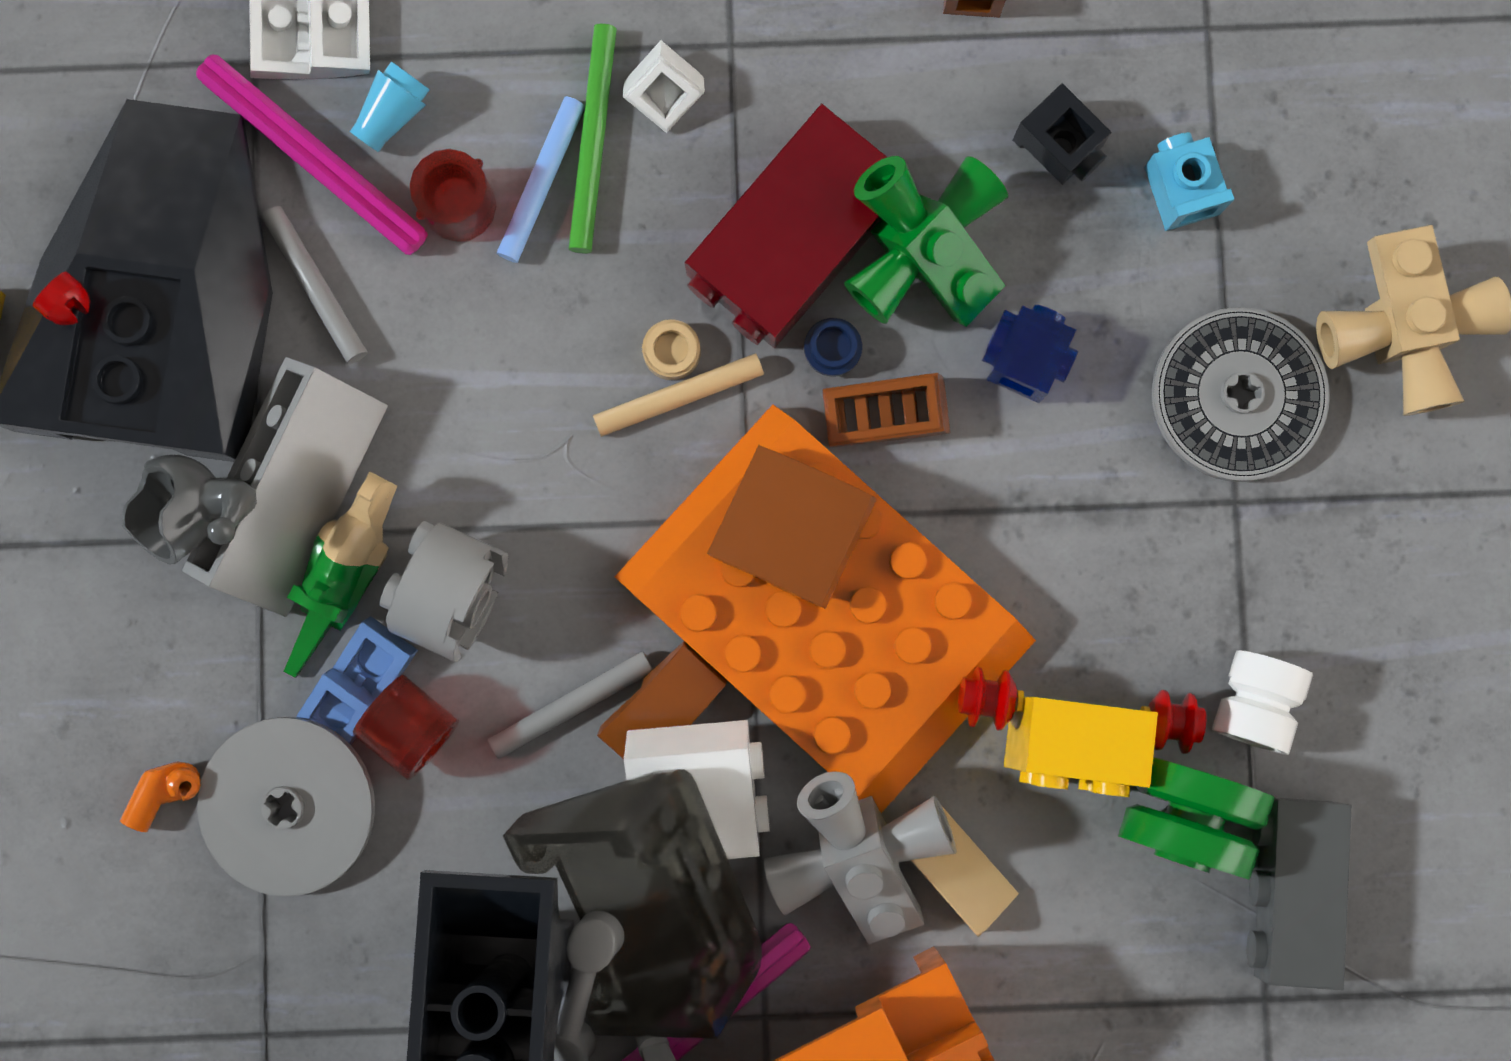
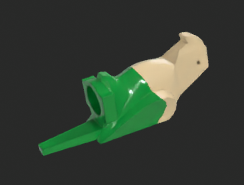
(341, 568)

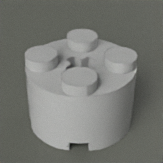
(443, 590)

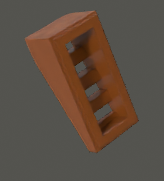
(937, 408)

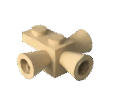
(1414, 318)

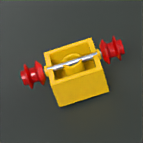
(1081, 741)

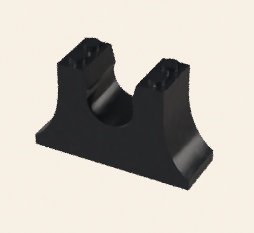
(487, 968)

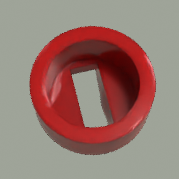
(60, 298)

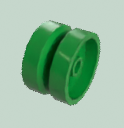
(1196, 819)

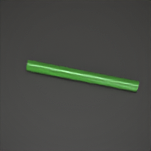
(592, 138)

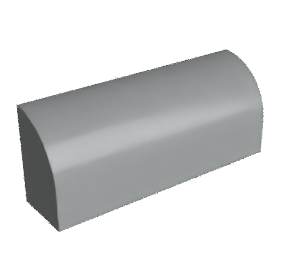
(301, 466)

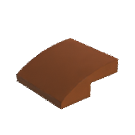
(792, 526)

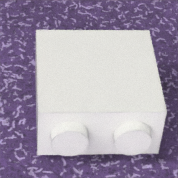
(724, 771)

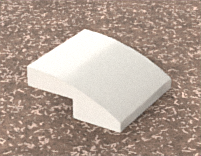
(309, 38)

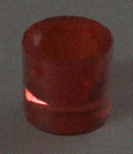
(453, 195)
(405, 727)

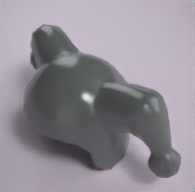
(183, 506)

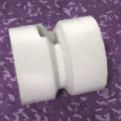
(1262, 701)

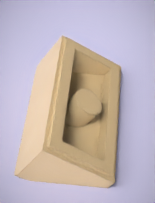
(968, 881)

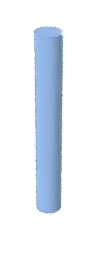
(541, 179)

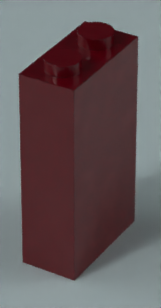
(788, 231)

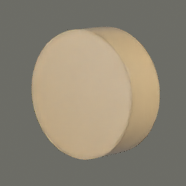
(671, 349)

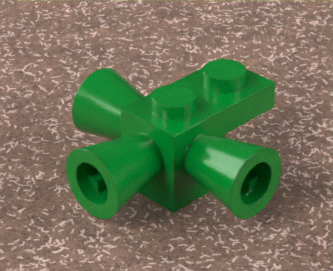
(927, 240)

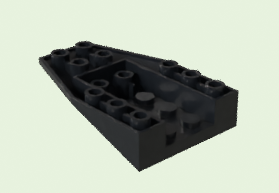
(175, 291)

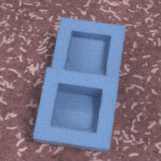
(358, 677)

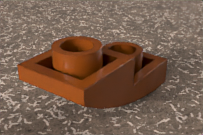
(668, 697)

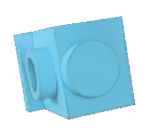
(1181, 199)

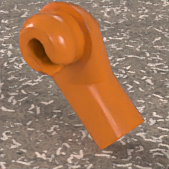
(158, 787)

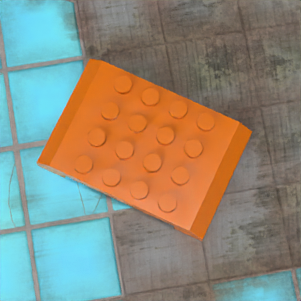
(852, 684)

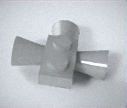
(859, 856)

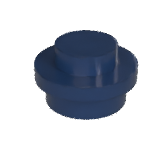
(833, 347)

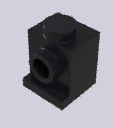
(1067, 118)

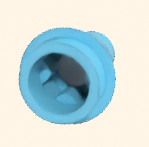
(388, 106)

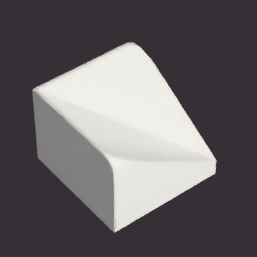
(663, 86)

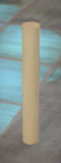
(678, 394)

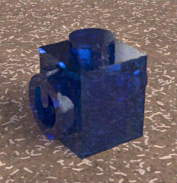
(1030, 351)

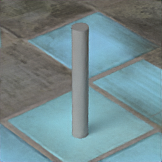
(314, 284)
(570, 705)

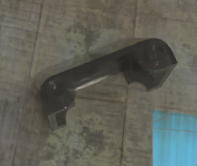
(662, 872)

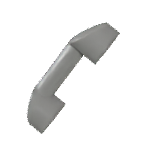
(589, 950)

